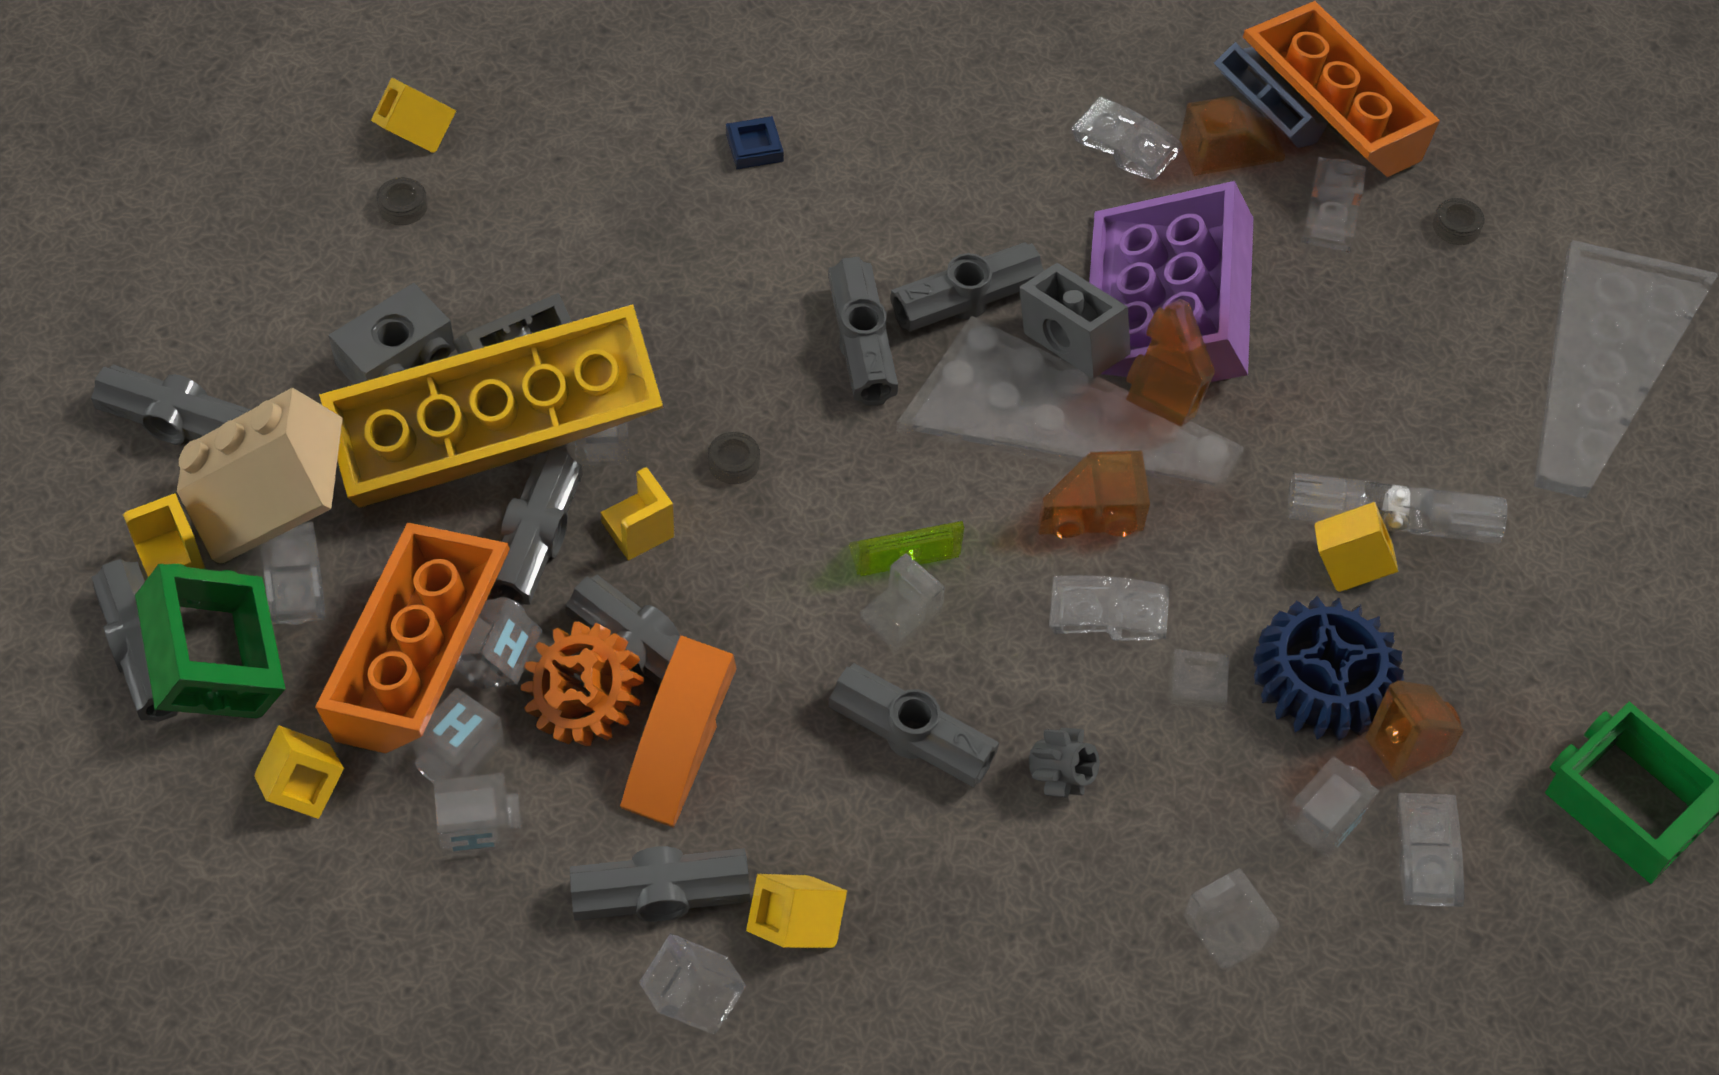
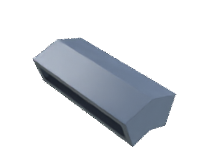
(1267, 99)

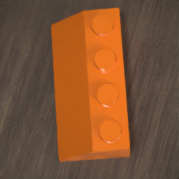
(1346, 86)
(409, 637)

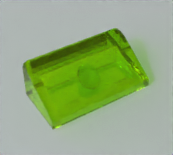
(922, 545)

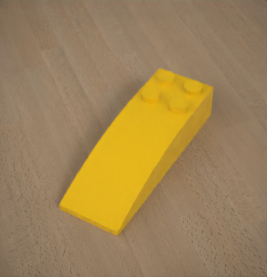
(491, 405)

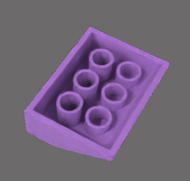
(1183, 249)

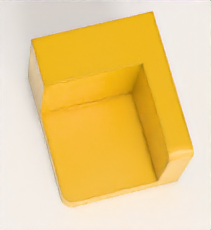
(413, 115)
(641, 519)
(163, 534)
(1355, 547)
(298, 772)
(796, 911)

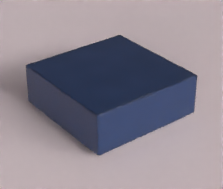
(754, 142)

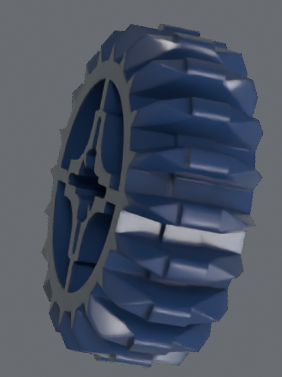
(1316, 680)

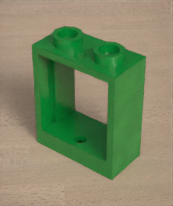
(205, 686)
(1664, 760)

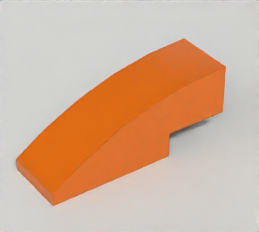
(678, 730)

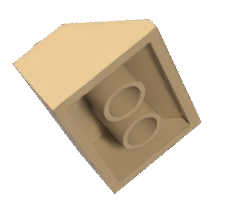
(260, 473)

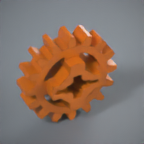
(605, 675)

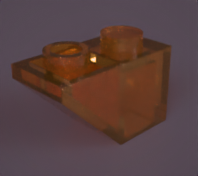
(1175, 367)
(1098, 496)

